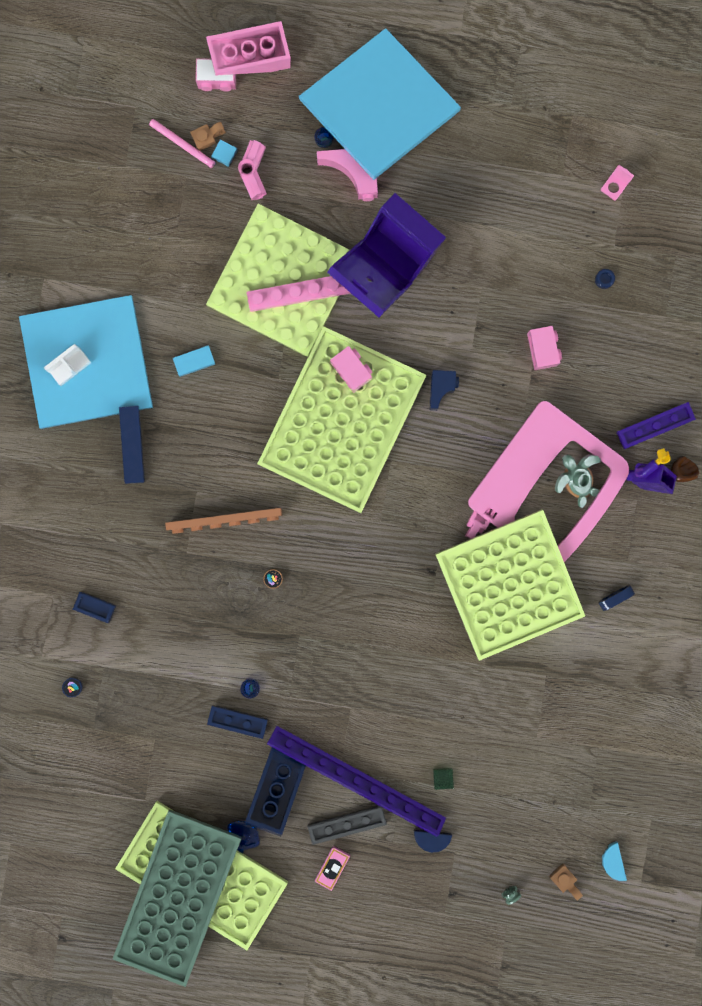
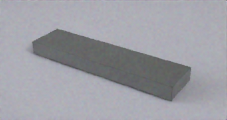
(346, 824)

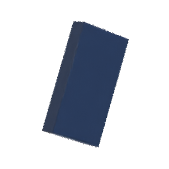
(94, 607)

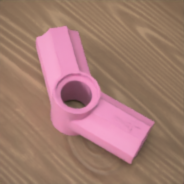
(252, 160)

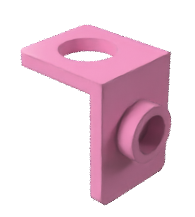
(621, 177)

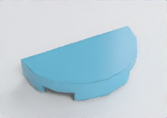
(613, 862)

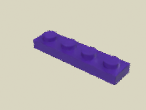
(656, 425)

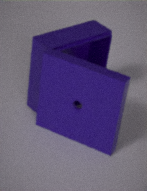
(389, 255)

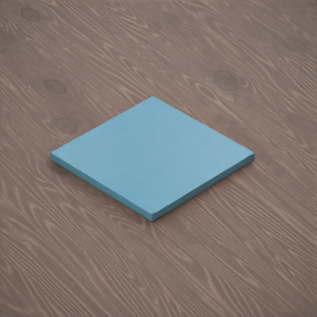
(379, 103)
(110, 340)

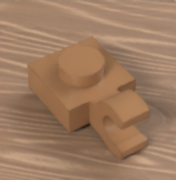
(205, 137)
(565, 880)

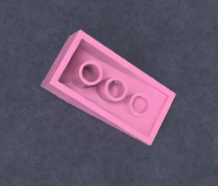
(250, 50)

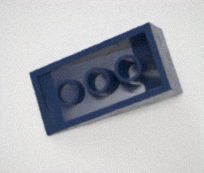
(275, 793)

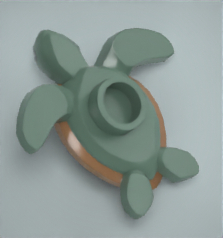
(578, 478)

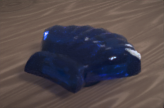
(249, 835)

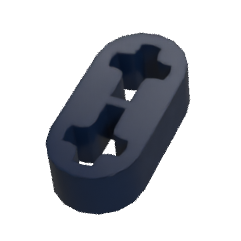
(616, 598)

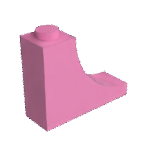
(343, 161)

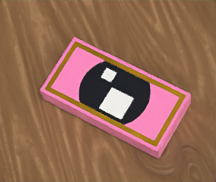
(332, 868)

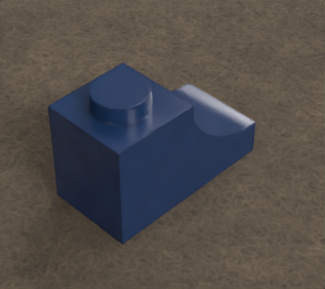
(441, 384)

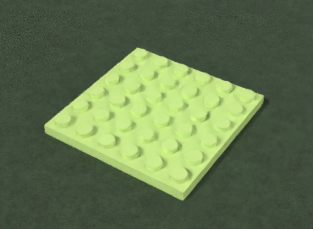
(270, 255)
(510, 584)

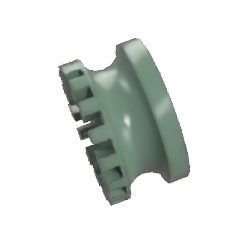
(511, 895)

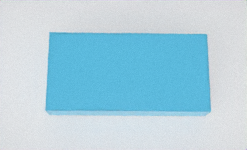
(194, 361)

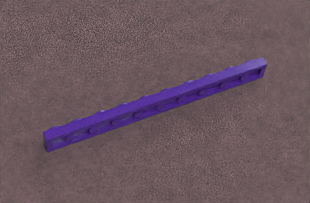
(356, 781)

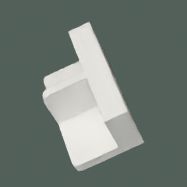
(68, 364)

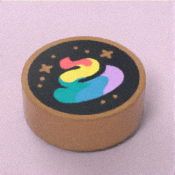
(273, 578)

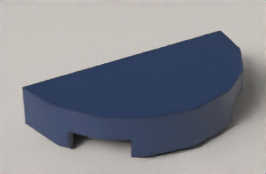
(430, 842)

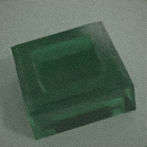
(443, 778)

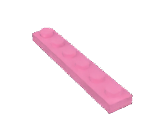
(294, 293)

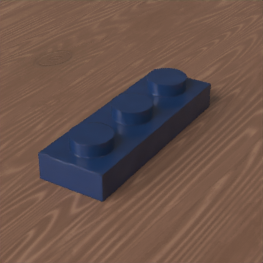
(237, 721)

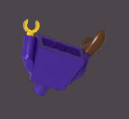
(658, 477)

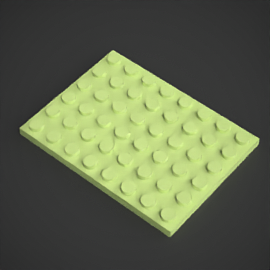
(340, 437)

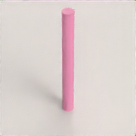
(182, 143)

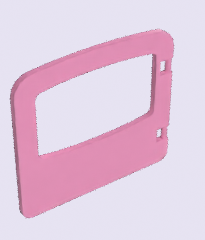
(526, 459)

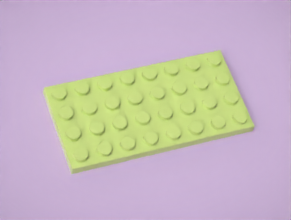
(246, 894)

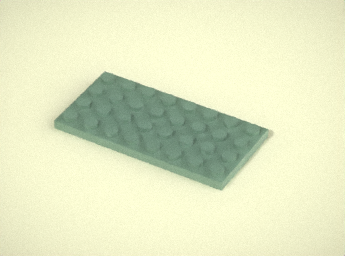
(177, 898)

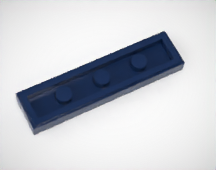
(131, 444)

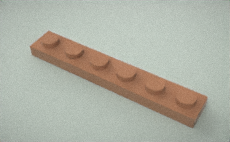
(216, 521)

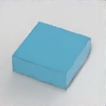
(224, 153)

